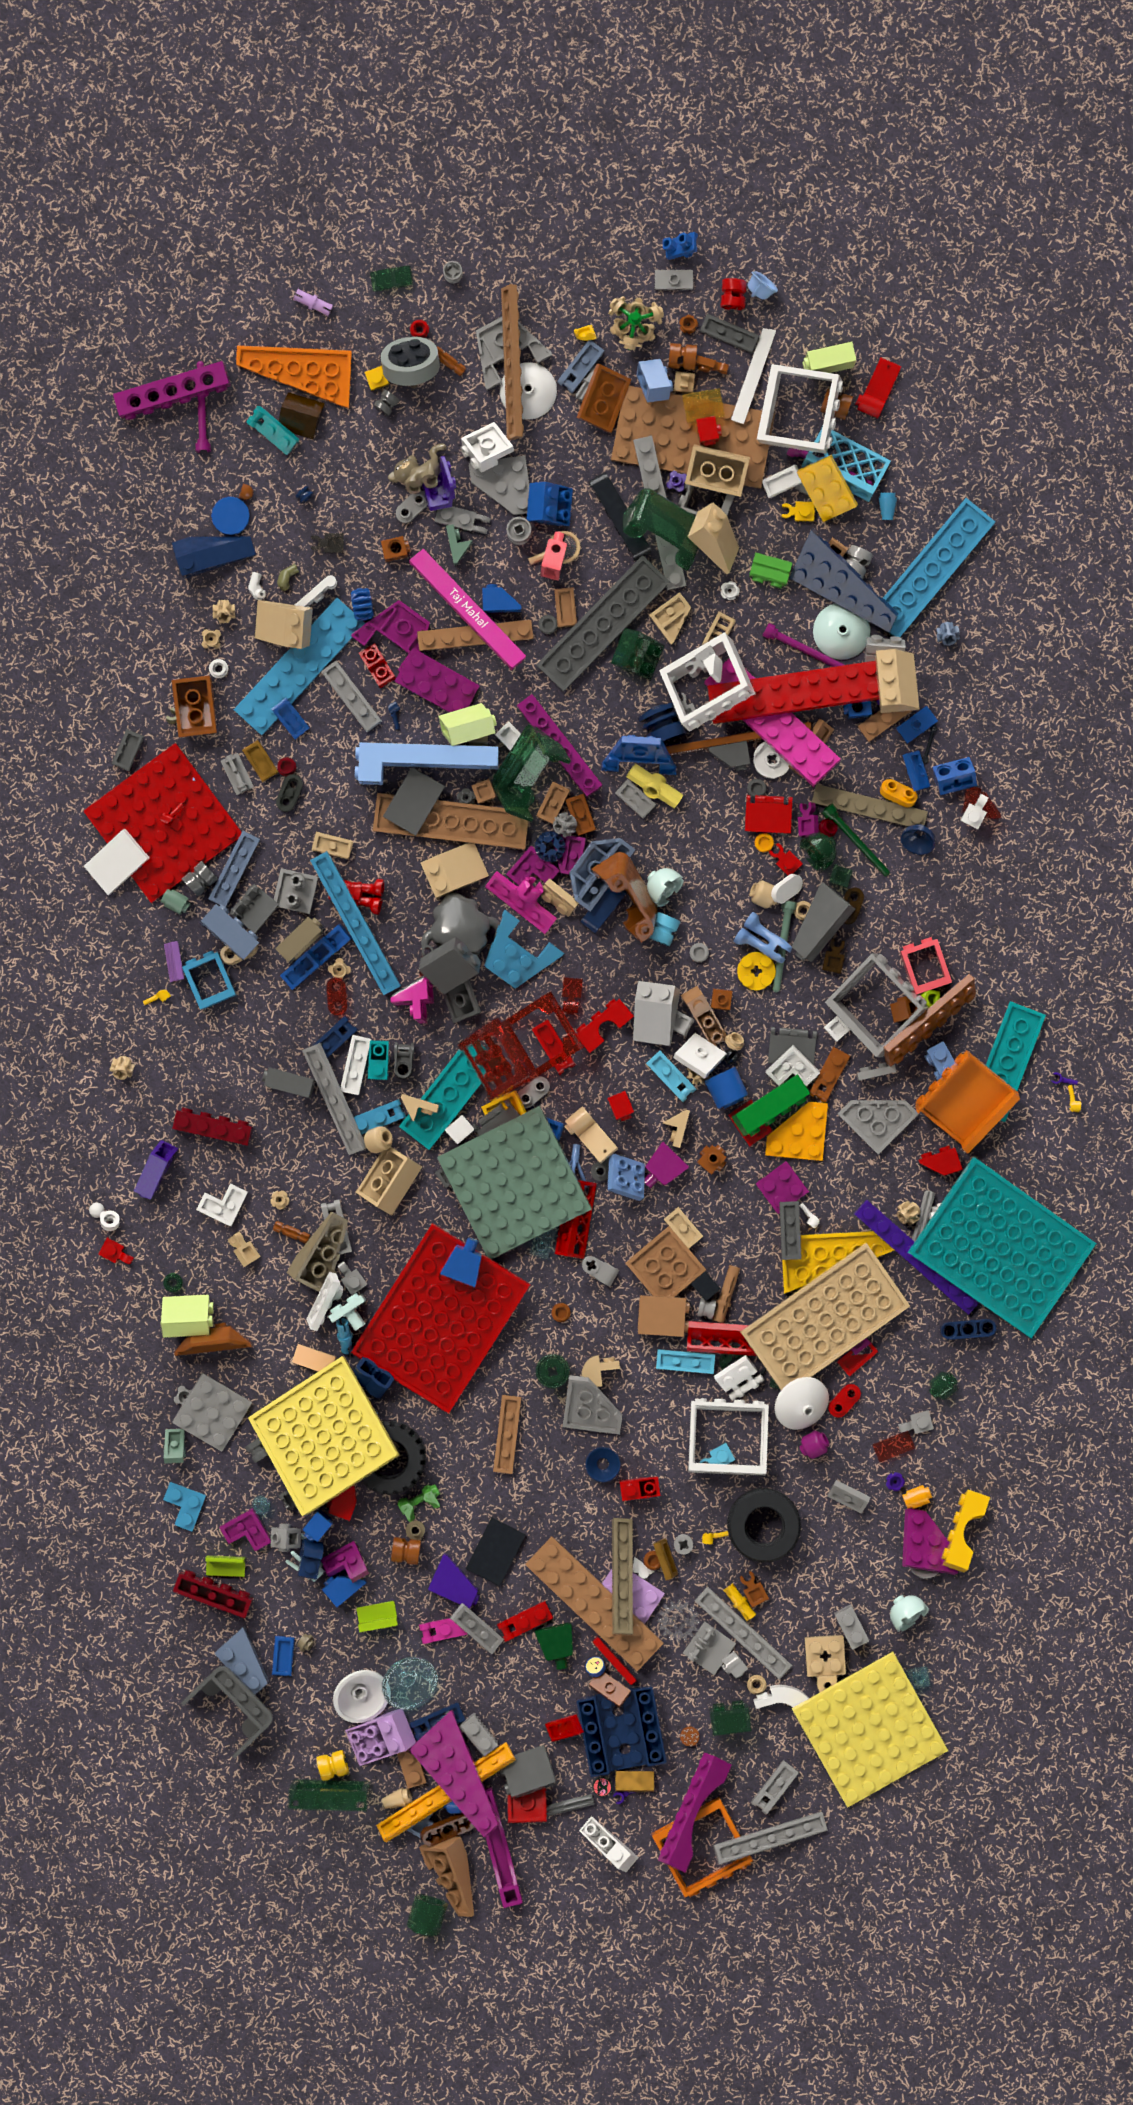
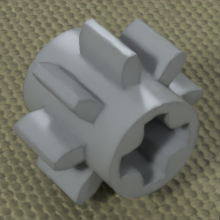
(565, 824)

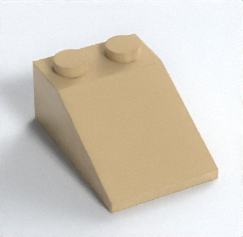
(715, 536)
(283, 624)
(454, 869)

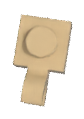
(245, 1251)

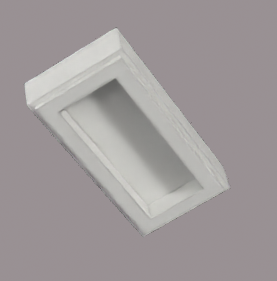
(781, 481)

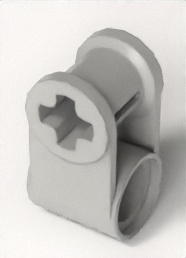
(602, 1272)

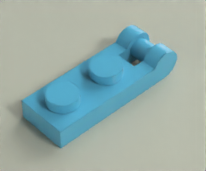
(670, 1075)

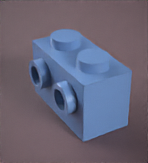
(654, 380)
(940, 1058)

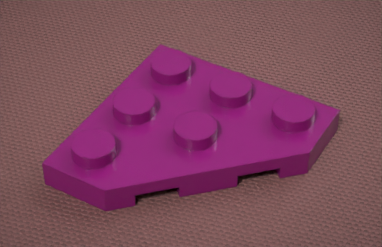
(923, 1543)

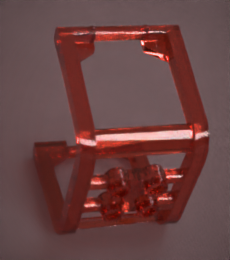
(524, 1070)

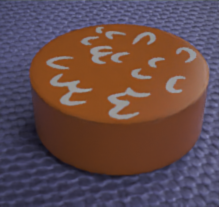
(689, 1736)

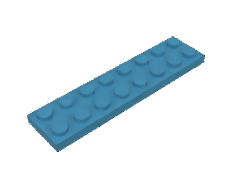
(936, 563)
(299, 666)

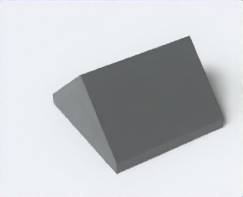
(462, 1002)

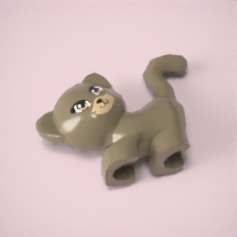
(413, 475)

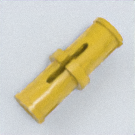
(739, 1602)

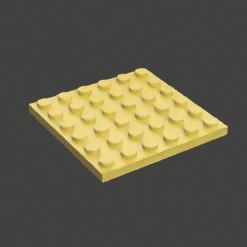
(323, 1436)
(870, 1729)

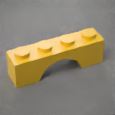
(958, 1553)

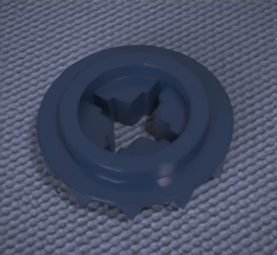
(551, 855)

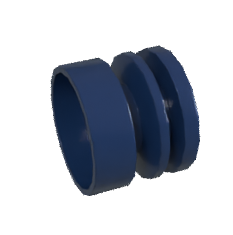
(661, 722)

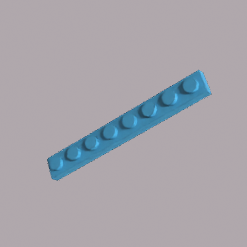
(355, 922)

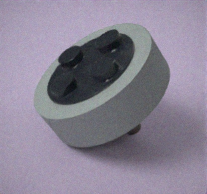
(410, 361)

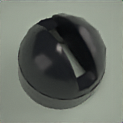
(735, 1058)

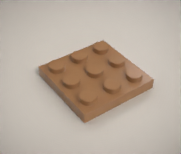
(665, 1265)

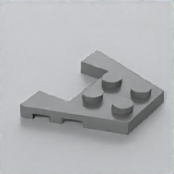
(491, 349)

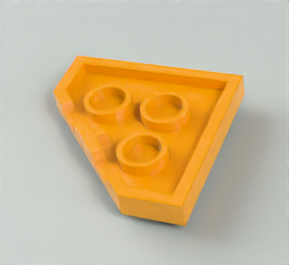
(801, 1134)

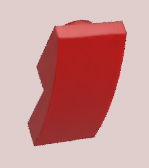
(377, 665)

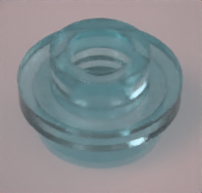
(261, 1504)

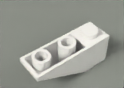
(608, 1844)

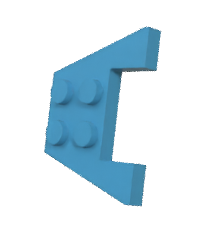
(511, 960)

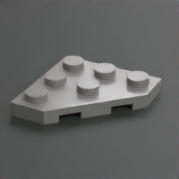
(505, 483)
(877, 1120)
(589, 1408)

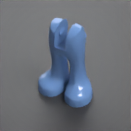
(754, 925)

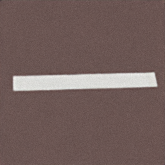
(753, 375)

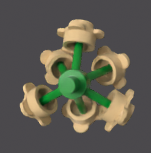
(636, 313)

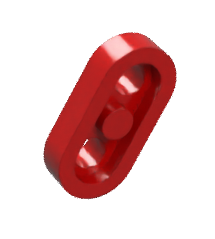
(844, 1400)

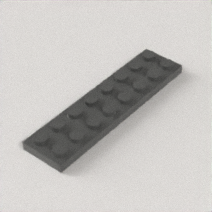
(603, 623)

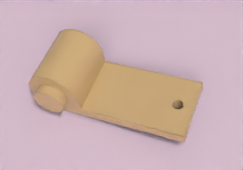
(590, 1134)

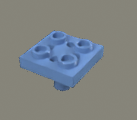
(622, 1180)

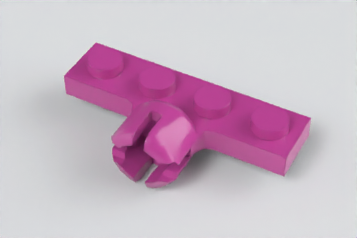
(522, 899)

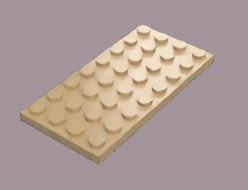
(825, 1317)

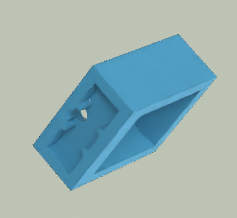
(193, 963)

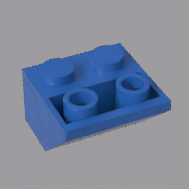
(549, 504)

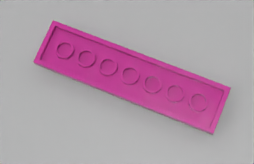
(788, 737)

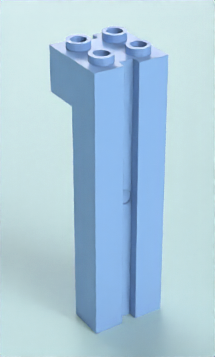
(375, 756)

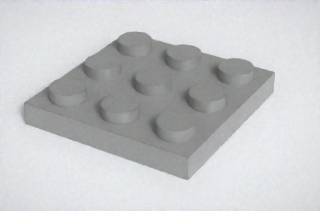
(212, 1412)

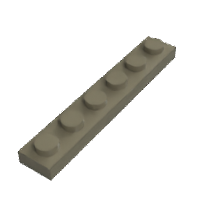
(868, 806)
(622, 1576)

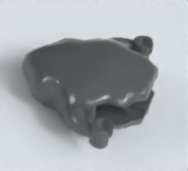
(460, 919)

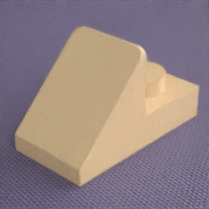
(412, 1105)
(680, 1122)

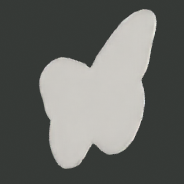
(639, 1567)

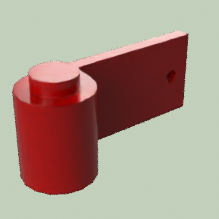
(878, 388)

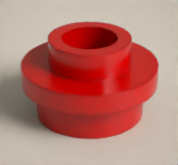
(417, 323)

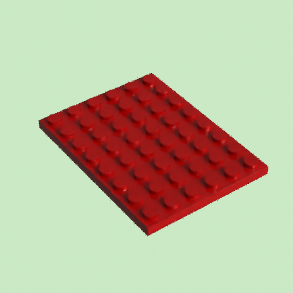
(437, 1328)

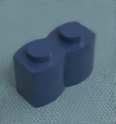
(372, 1378)

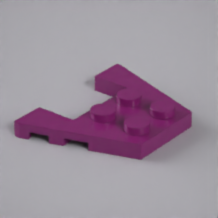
(397, 624)

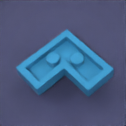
(190, 1504)

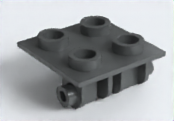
(254, 908)

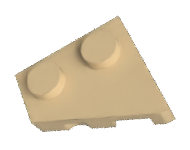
(671, 617)

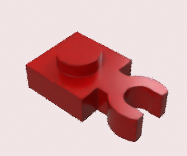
(787, 862)

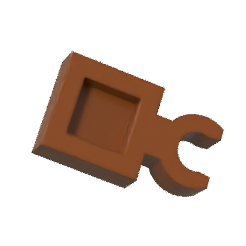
(706, 364)
(754, 1592)

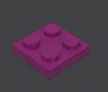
(781, 1186)

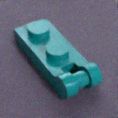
(273, 430)

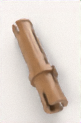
(726, 1294)

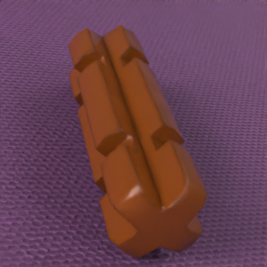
(450, 362)
(291, 1232)

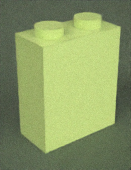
(831, 358)
(467, 724)
(186, 1315)

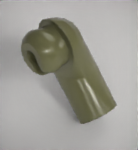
(284, 577)

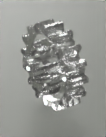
(687, 1620)

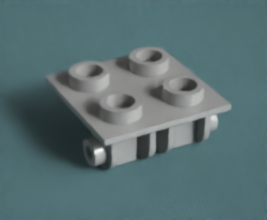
(709, 1648)

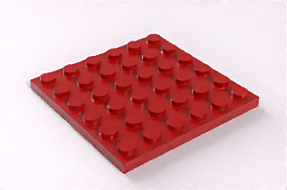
(195, 835)

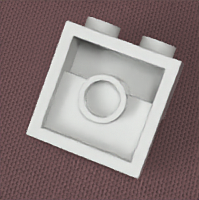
(486, 447)

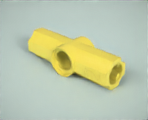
(654, 785)

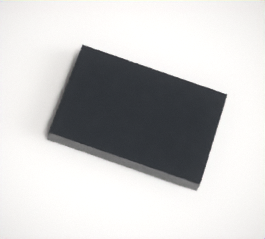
(495, 1551)

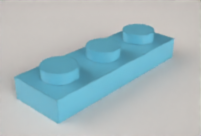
(685, 1361)

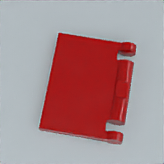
(768, 814)

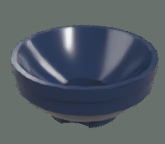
(918, 844)
(599, 1474)

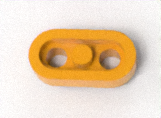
(898, 793)

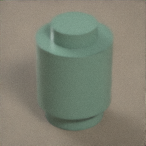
(175, 901)

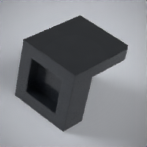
(705, 1286)

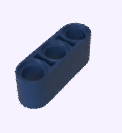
(603, 908)
(976, 1332)

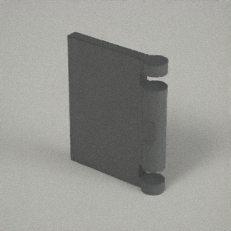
(787, 1037)
(496, 1118)

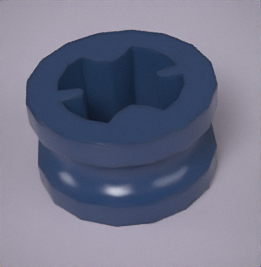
(304, 494)

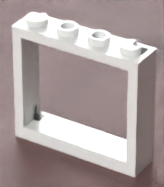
(769, 404)
(720, 704)
(738, 1405)

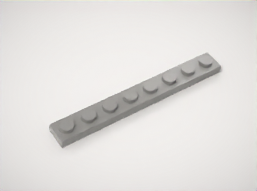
(652, 479)

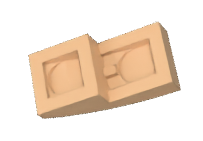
(312, 1358)

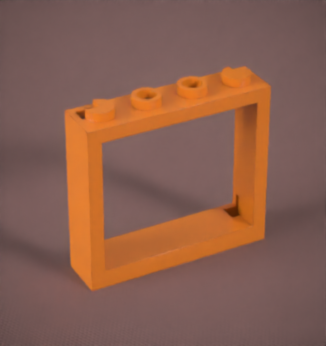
(709, 1880)

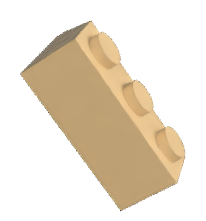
(717, 470)
(896, 681)
(388, 1180)

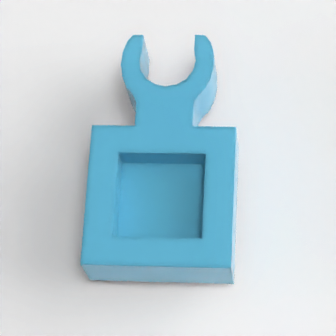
(720, 1455)

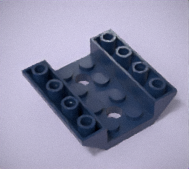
(606, 1732)

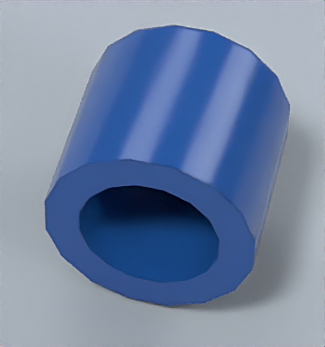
(726, 1088)

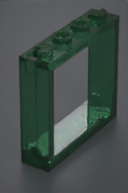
(329, 1794)

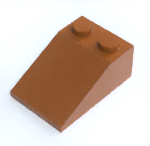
(194, 706)

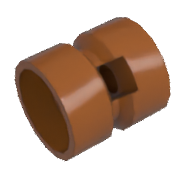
(687, 361)
(845, 402)
(405, 1551)

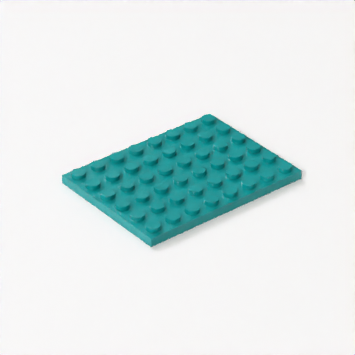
(1002, 1247)

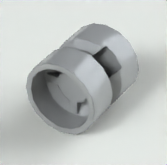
(519, 530)
(858, 559)

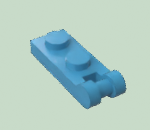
(379, 1116)

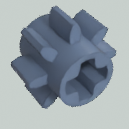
(948, 633)

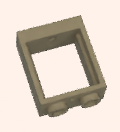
(300, 939)

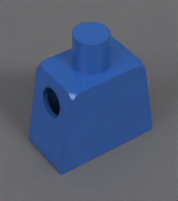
(464, 1263)

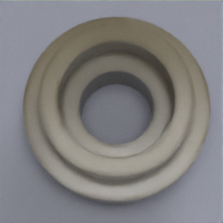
(419, 1525)
(305, 1642)

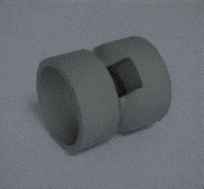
(199, 878)

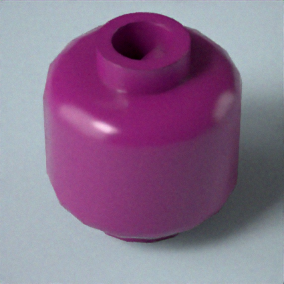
(814, 1444)

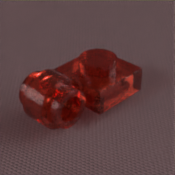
(572, 989)

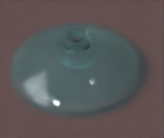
(413, 1691)

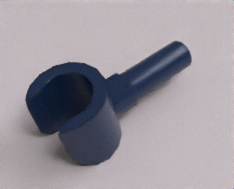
(393, 708)

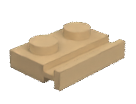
(559, 898)

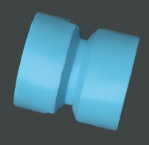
(664, 927)

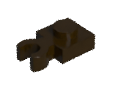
(834, 960)

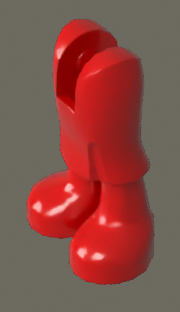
(358, 888)

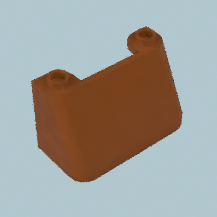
(622, 875)

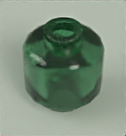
(943, 1385)

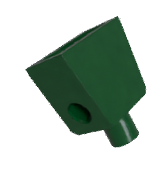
(556, 1643)

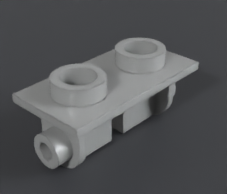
(237, 773)

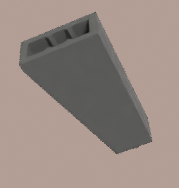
(821, 922)

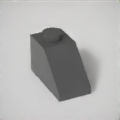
(732, 755)

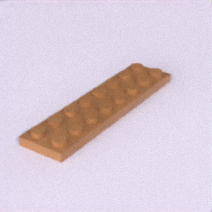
(460, 823)
(591, 1601)

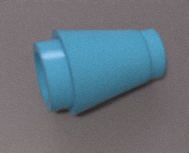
(887, 505)

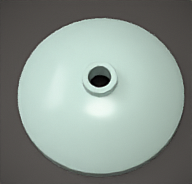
(838, 644)

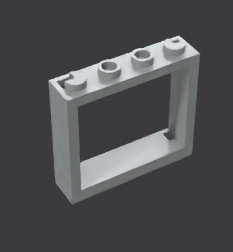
(850, 1020)

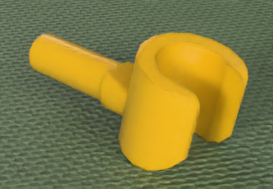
(162, 995)
(1075, 1105)
(708, 1538)

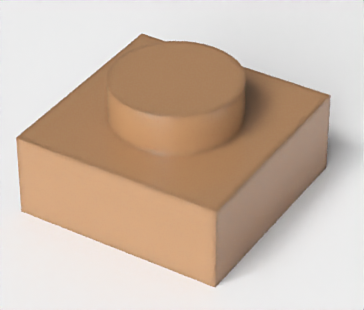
(484, 791)

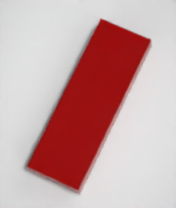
(614, 1660)

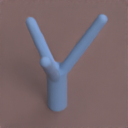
(575, 1161)

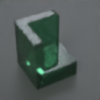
(840, 876)

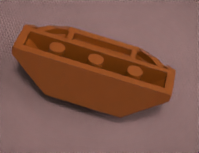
(219, 1339)

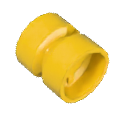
(332, 1765)

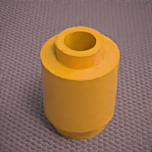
(917, 1497)

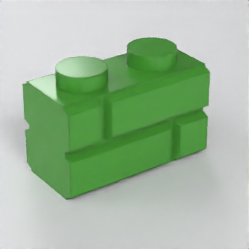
(770, 570)

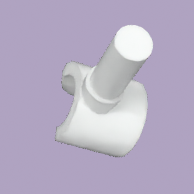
(813, 1220)

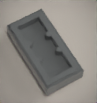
(128, 750)

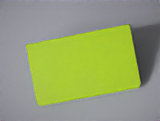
(225, 1566)
(377, 1616)

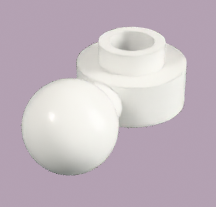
(97, 1210)

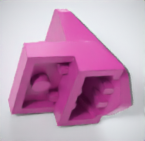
(417, 996)

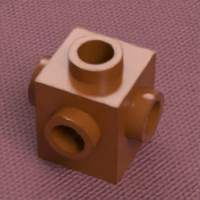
(705, 1162)

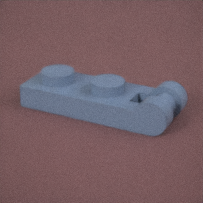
(581, 365)

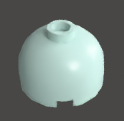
(662, 885)
(907, 1611)

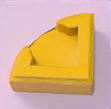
(585, 333)

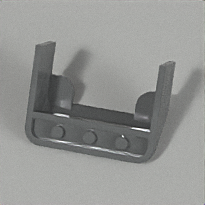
(257, 1712)

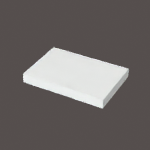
(116, 862)

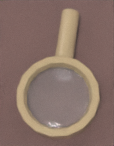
(572, 550)

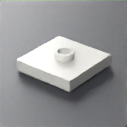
(699, 1055)

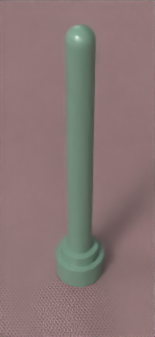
(788, 909)

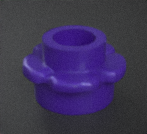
(900, 1481)

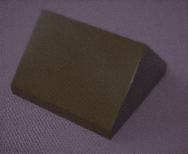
(301, 415)

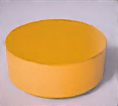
(764, 842)

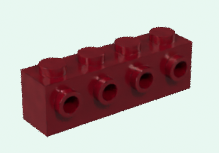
(211, 1127)
(212, 1594)

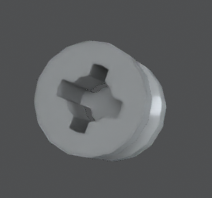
(706, 1308)
(683, 1541)

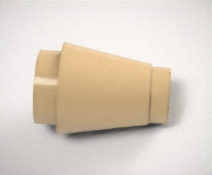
(397, 1799)

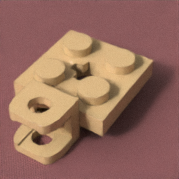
(825, 1670)

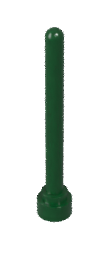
(832, 814)

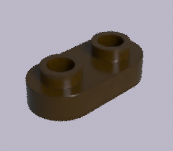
(856, 904)

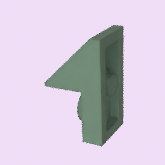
(457, 549)
(174, 1446)

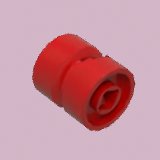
(734, 287)

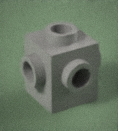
(285, 1537)

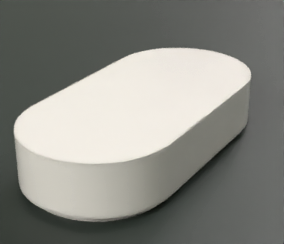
(787, 888)

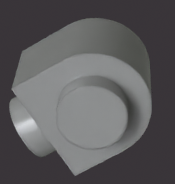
(734, 1665)

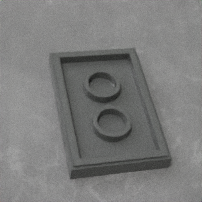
(413, 801)

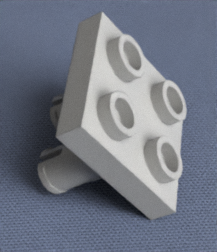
(295, 891)

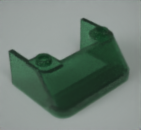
(522, 769)

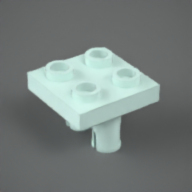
(349, 1311)

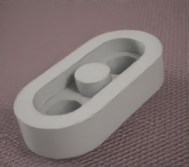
(412, 506)
(532, 1091)

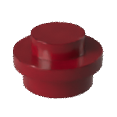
(286, 766)
(828, 827)

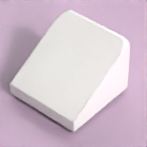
(714, 667)

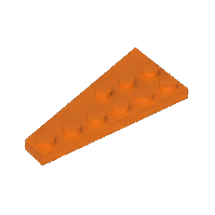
(309, 370)

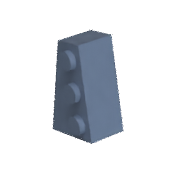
(230, 931)
(242, 1659)

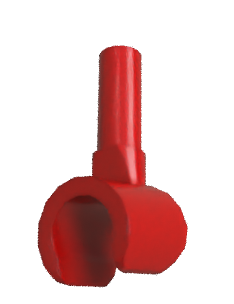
(167, 819)

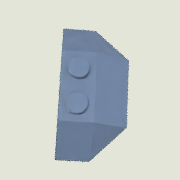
(585, 885)

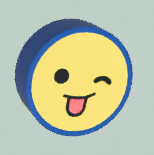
(595, 1666)

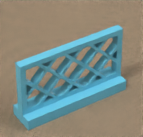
(857, 486)

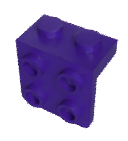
(443, 494)

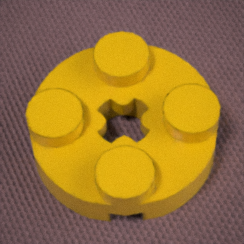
(748, 979)

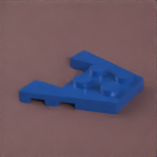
(640, 750)

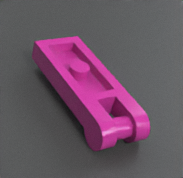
(444, 1629)

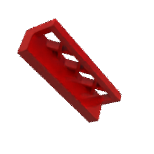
(568, 1234)
(724, 1333)

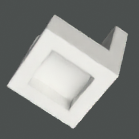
(459, 1129)

